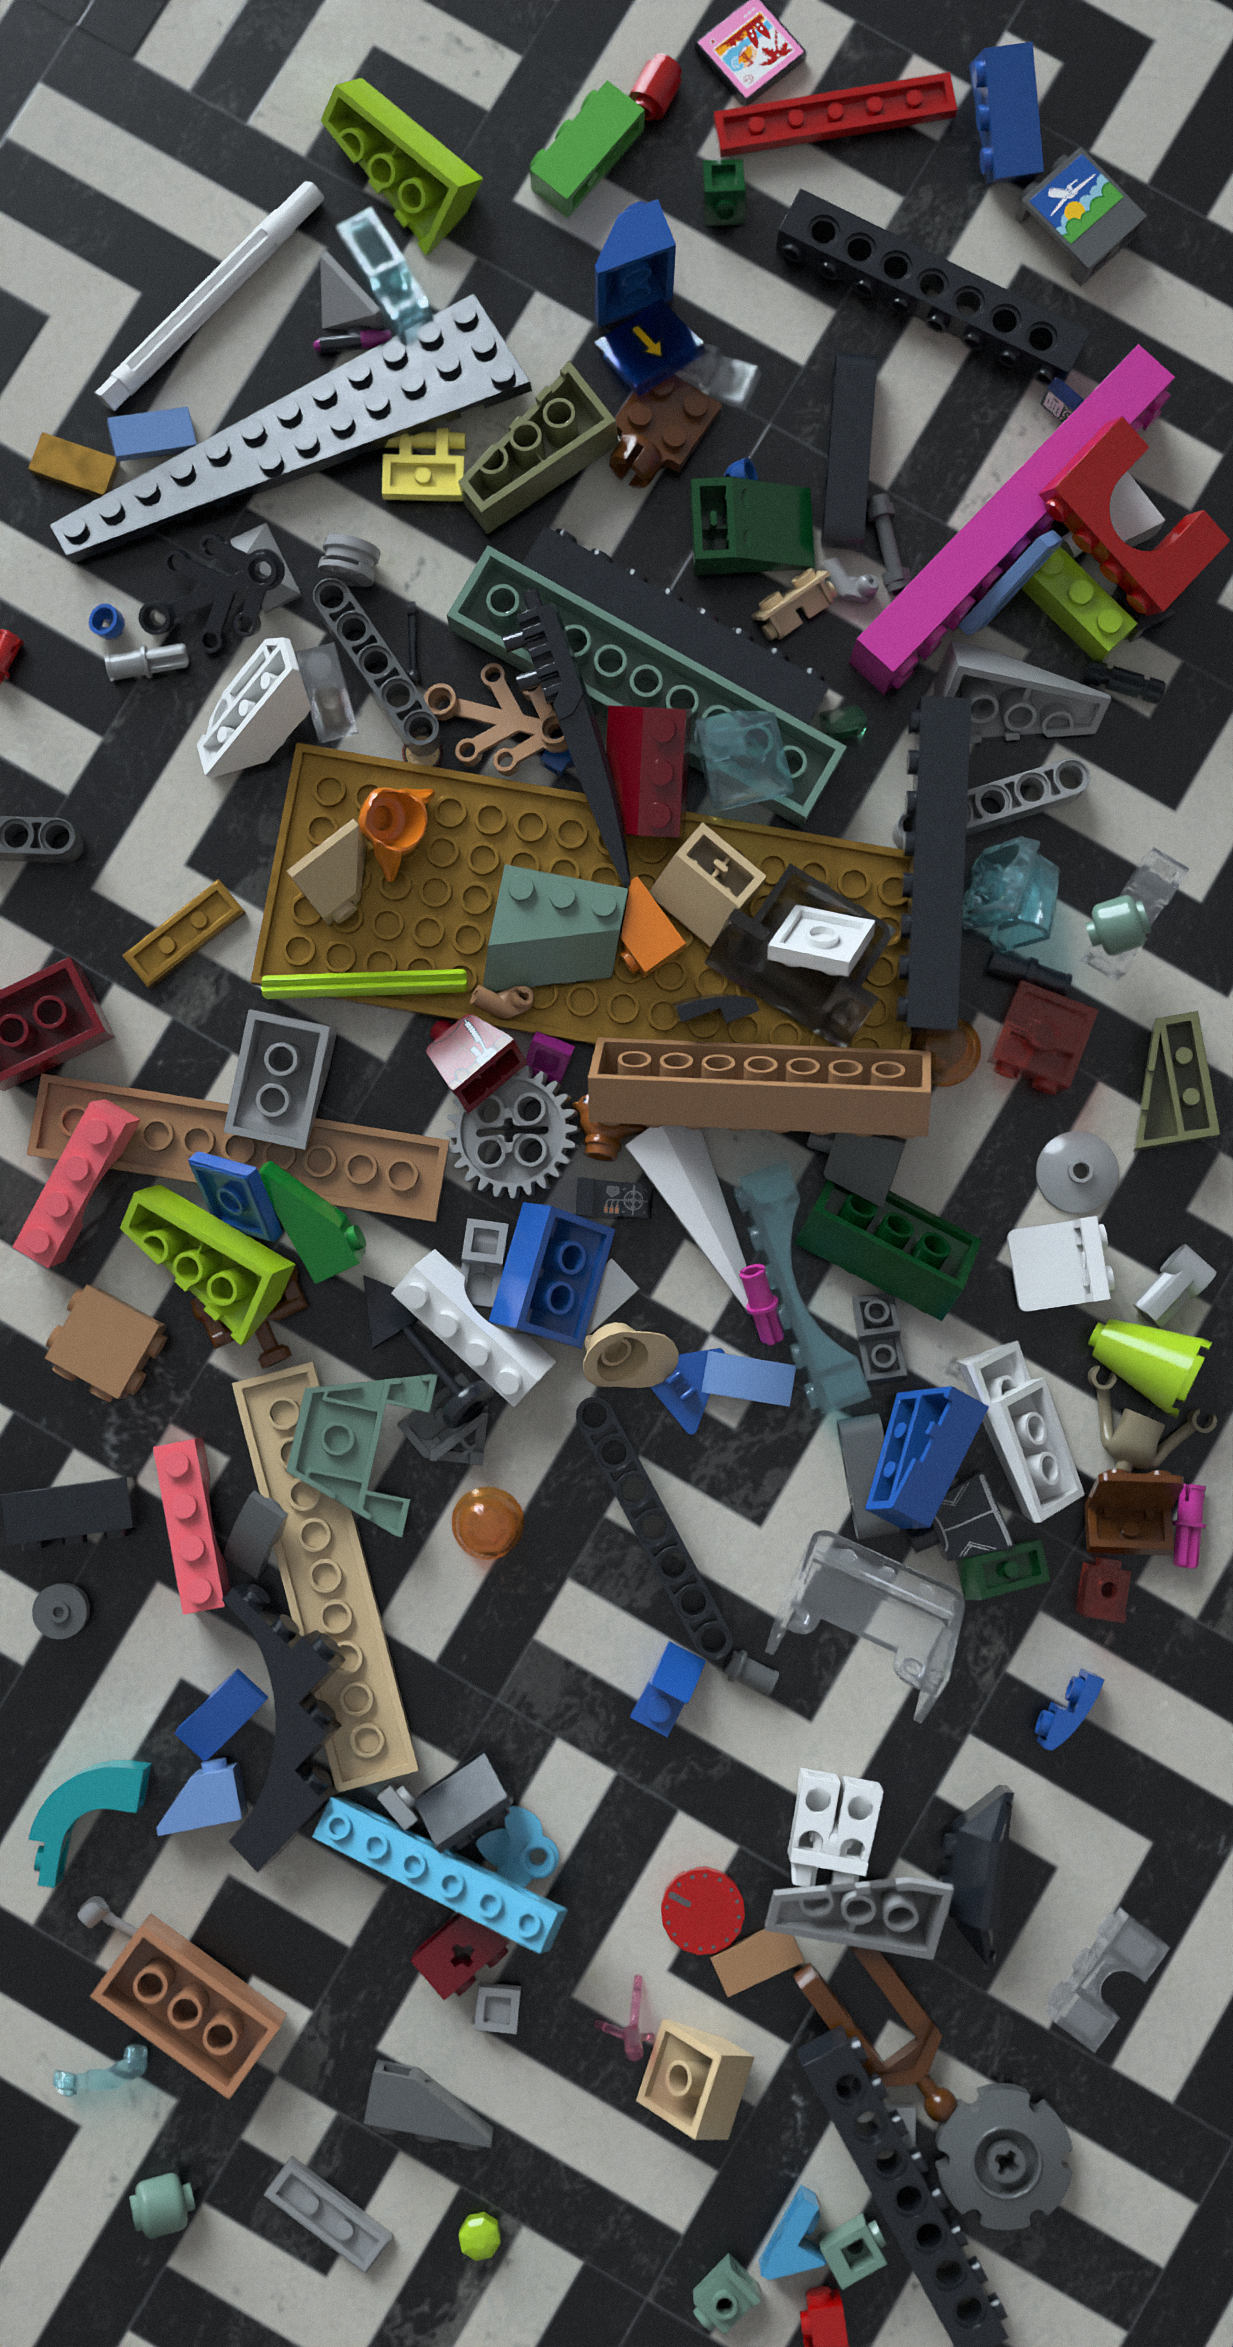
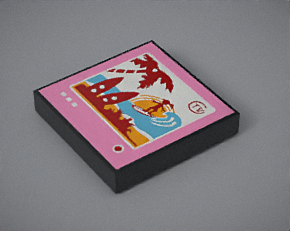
(750, 51)

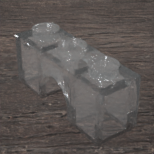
(1153, 883)
(1121, 1946)

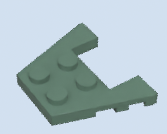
(340, 1437)

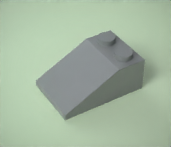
(279, 1079)

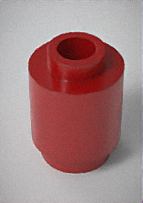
(656, 86)

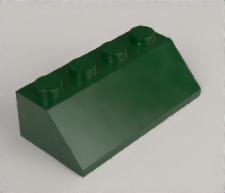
(892, 1246)

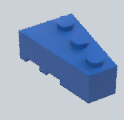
(1007, 112)
(922, 1454)

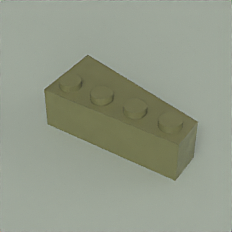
(540, 451)

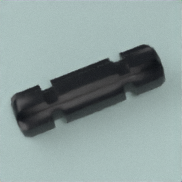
(1125, 681)

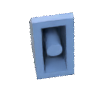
(208, 1799)

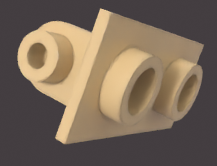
(780, 609)

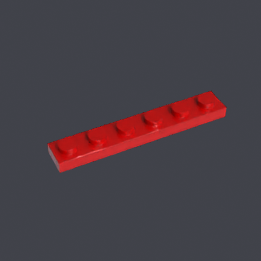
(835, 114)

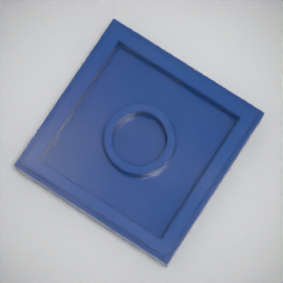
(236, 1195)

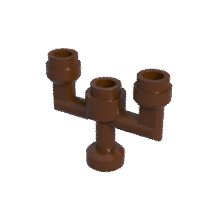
(272, 1352)

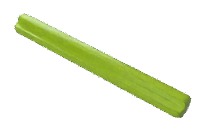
(364, 984)

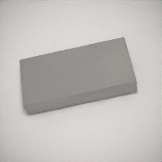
(612, 1293)

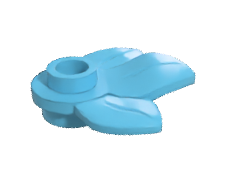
(511, 1848)

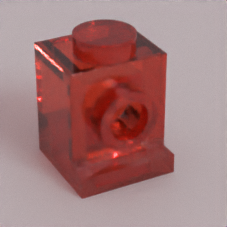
(1090, 1600)

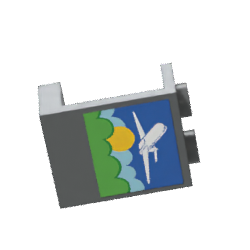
(1083, 212)

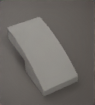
(483, 1260)

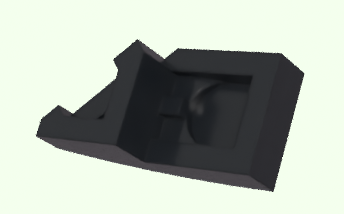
(729, 1006)

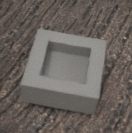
(399, 1804)
(497, 2008)

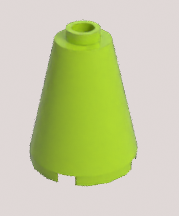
(1150, 1359)

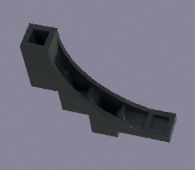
(303, 1725)

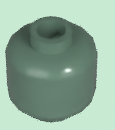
(1118, 925)
(161, 2205)

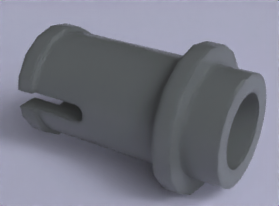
(750, 1672)

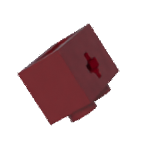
(453, 1974)

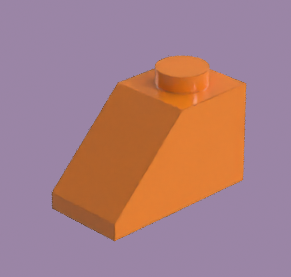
(647, 933)

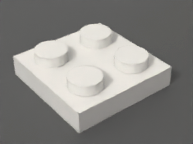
(821, 940)

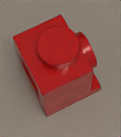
(824, 2319)

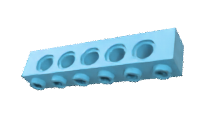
(441, 1876)

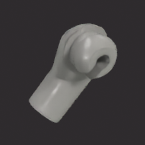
(849, 587)

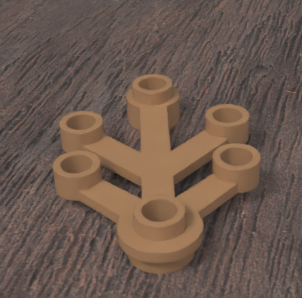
(506, 721)

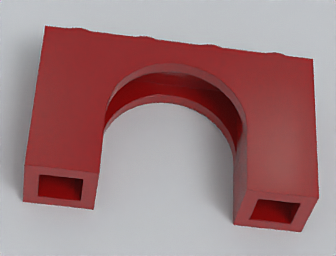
(1082, 502)

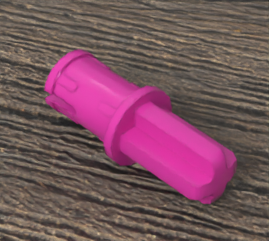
(762, 1304)
(1189, 1526)

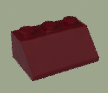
(650, 767)

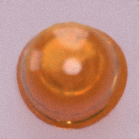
(951, 1056)
(487, 1522)

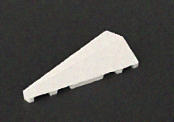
(684, 1176)

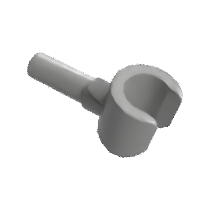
(96, 1909)

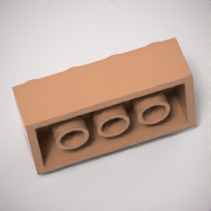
(189, 2005)

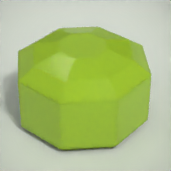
(479, 2236)

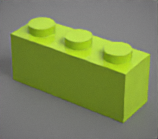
(1080, 605)

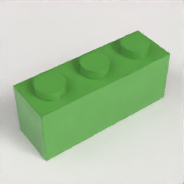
(586, 148)

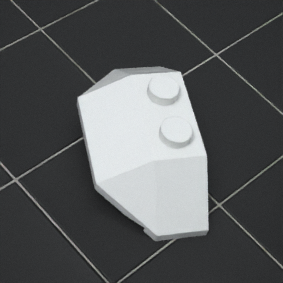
(255, 711)

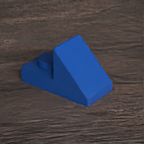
(668, 1689)

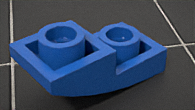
(221, 1715)
(1060, 1722)

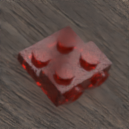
(1042, 1038)

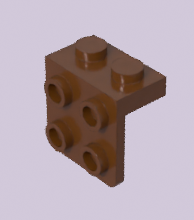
(1132, 1512)

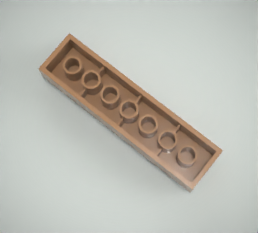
(760, 1087)

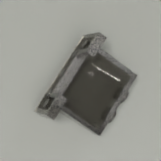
(819, 1001)

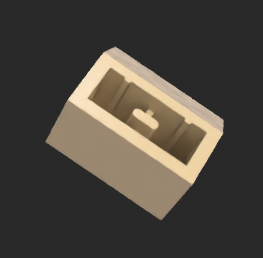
(706, 884)

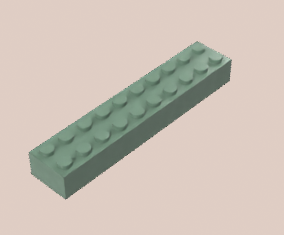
(634, 670)

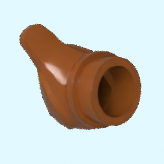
(601, 1140)

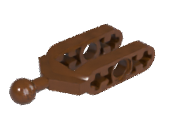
(911, 2062)

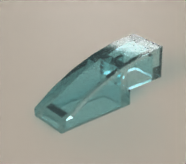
(384, 271)

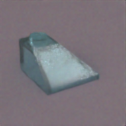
(742, 758)

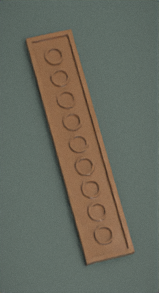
(342, 1161)

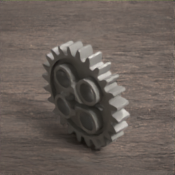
(513, 1168)

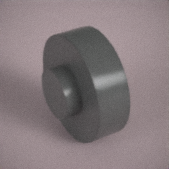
(61, 1610)

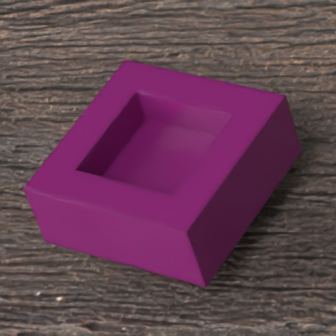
(549, 1056)

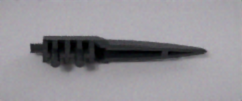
(563, 684)

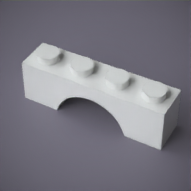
(439, 1300)

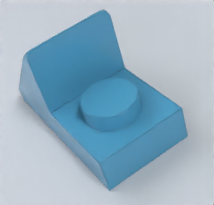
(788, 2249)

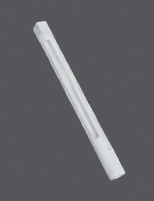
(209, 296)

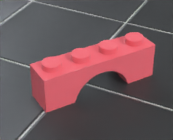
(85, 1160)
(193, 1543)

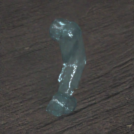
(104, 2079)

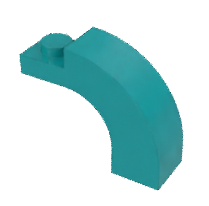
(105, 1785)

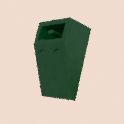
(750, 526)

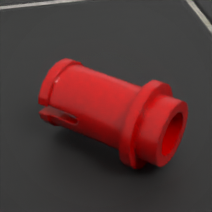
(8, 650)

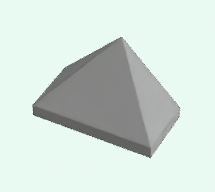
(344, 301)
(262, 538)

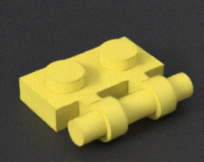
(424, 476)

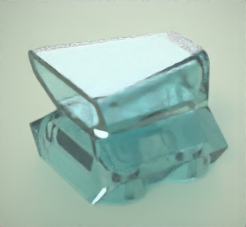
(1013, 894)

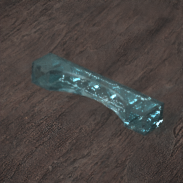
(832, 1371)

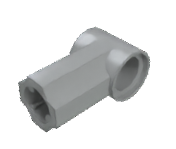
(1181, 1278)

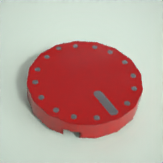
(702, 1910)

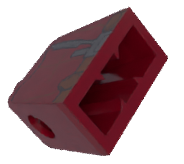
(473, 1058)

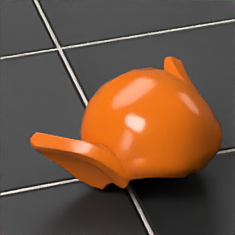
(394, 824)

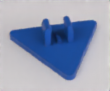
(683, 1389)

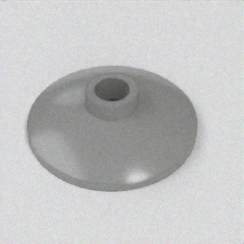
(1057, 1178)

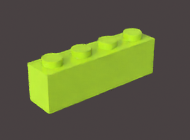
(404, 162)
(213, 1260)

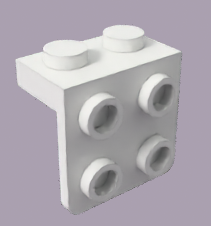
(1060, 1264)

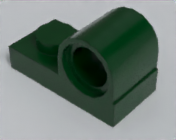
(1003, 1570)

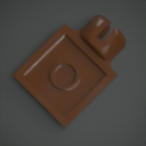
(661, 429)

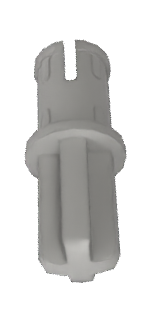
(146, 661)

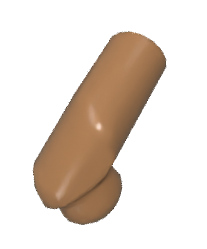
(503, 1004)

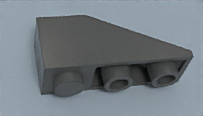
(415, 2103)

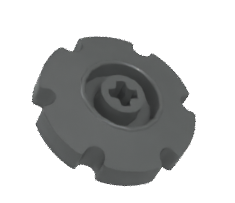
(1008, 2188)

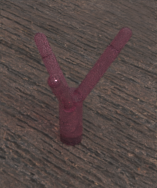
(631, 2034)

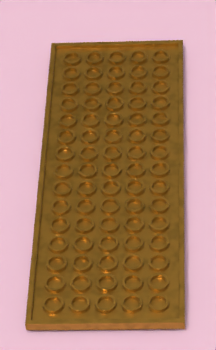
(449, 888)

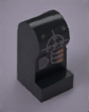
(613, 1199)

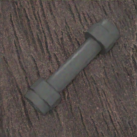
(880, 512)

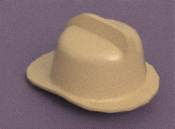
(628, 1357)

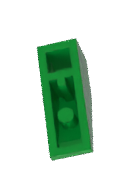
(314, 1226)

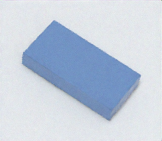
(151, 434)

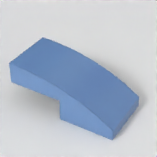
(748, 1378)

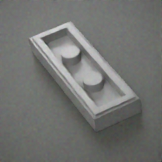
(328, 2214)

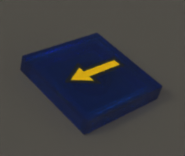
(650, 347)

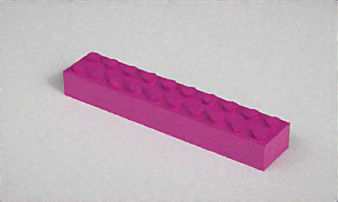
(1000, 530)

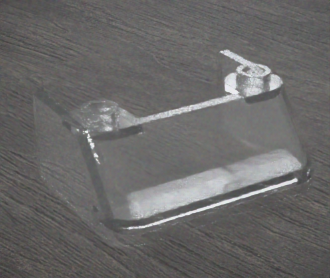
(879, 1603)

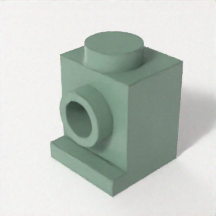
(853, 2263)
(730, 2282)

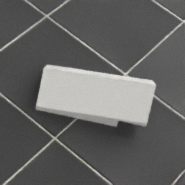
(1023, 1430)

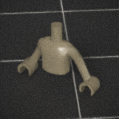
(1137, 1436)

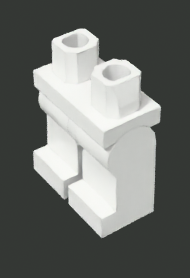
(831, 1843)

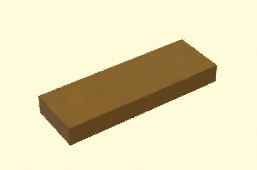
(184, 934)

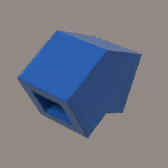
(557, 762)

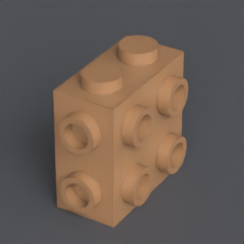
(105, 1343)

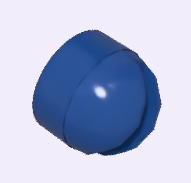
(742, 469)
(108, 614)

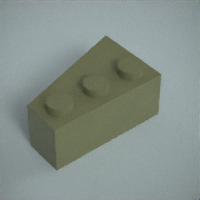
(1177, 1086)

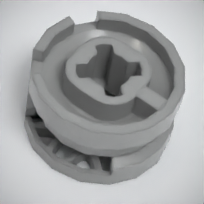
(349, 560)

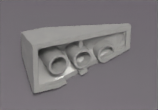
(1016, 696)
(878, 1915)

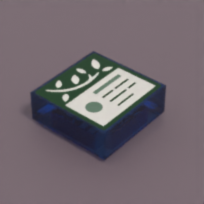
(1060, 400)

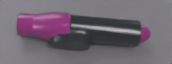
(356, 338)

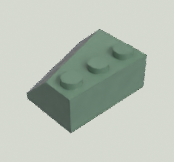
(552, 930)

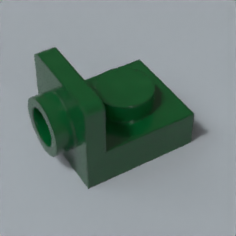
(724, 192)

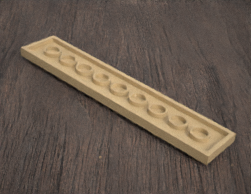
(328, 1588)

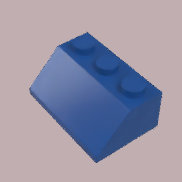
(635, 263)
(552, 1274)

